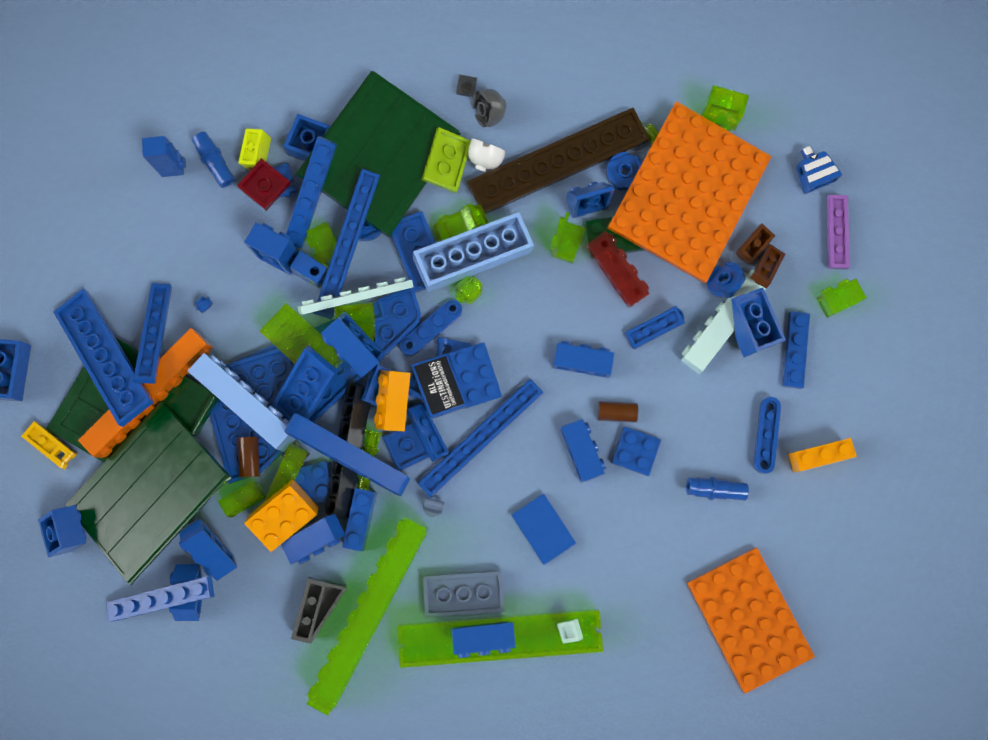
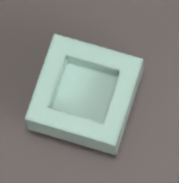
(570, 631)

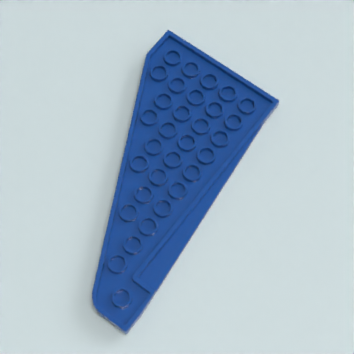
(269, 368)

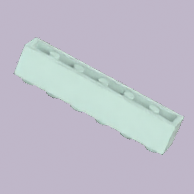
(717, 331)

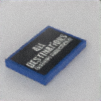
(438, 386)

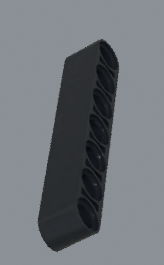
(352, 430)

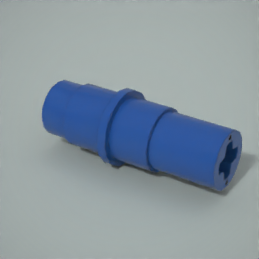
(213, 159)
(716, 489)

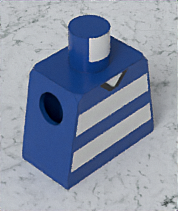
(816, 170)

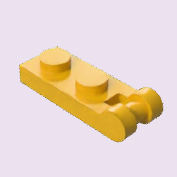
(48, 444)

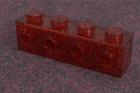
(617, 269)

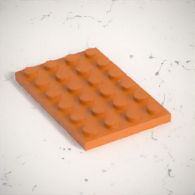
(750, 620)

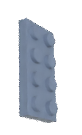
(463, 594)

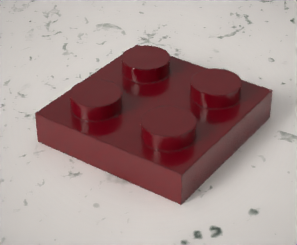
(263, 184)

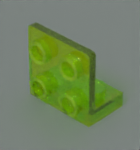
(567, 241)

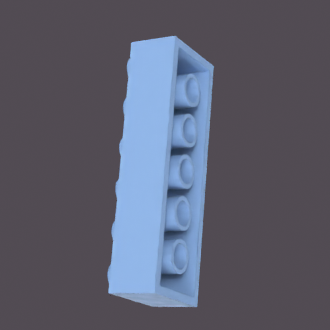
(473, 252)
(241, 400)

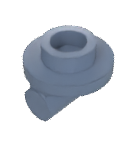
(433, 507)

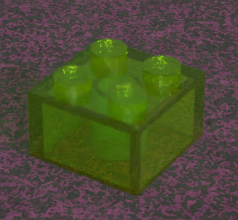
(725, 107)

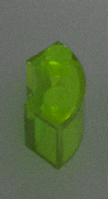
(462, 221)

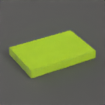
(446, 160)

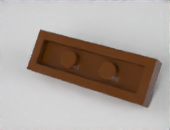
(767, 266)

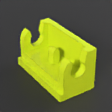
(254, 147)

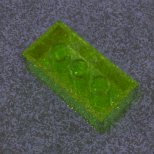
(293, 334)

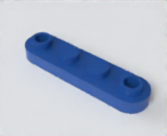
(431, 328)
(767, 435)

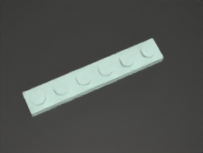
(347, 297)

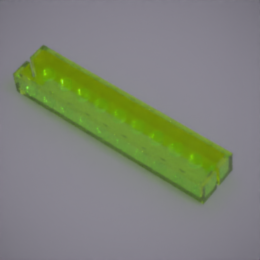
(366, 618)
(534, 635)

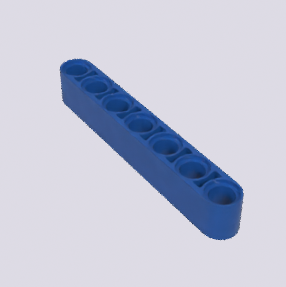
(346, 454)

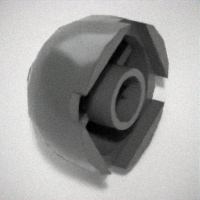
(489, 107)

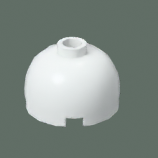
(485, 155)

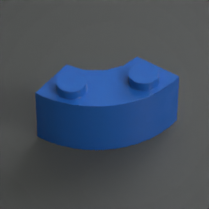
(181, 574)

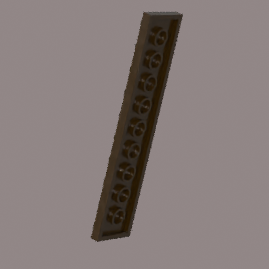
(558, 161)

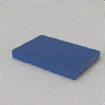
(543, 529)

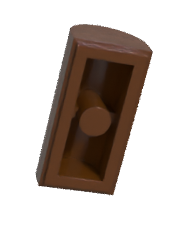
(755, 244)
(617, 411)
(248, 457)

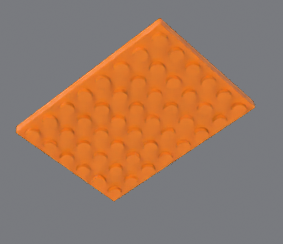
(689, 192)

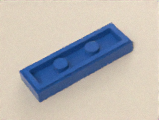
(655, 327)
(427, 432)

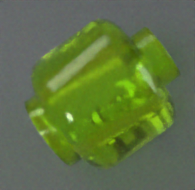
(468, 290)

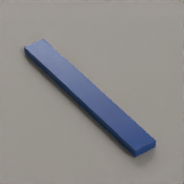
(348, 238)
(480, 438)

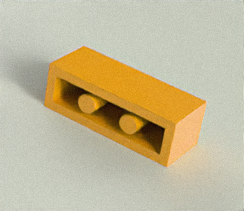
(392, 400)
(822, 455)

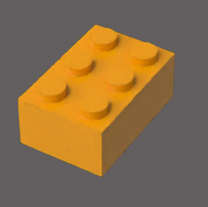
(281, 515)

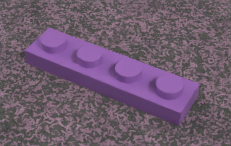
(838, 232)

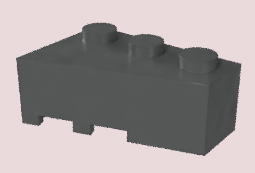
(316, 605)

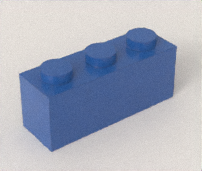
(163, 156)
(583, 359)
(583, 450)
(359, 520)
(313, 540)
(207, 550)
(483, 638)

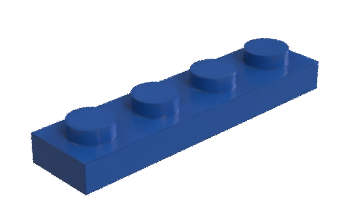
(796, 350)

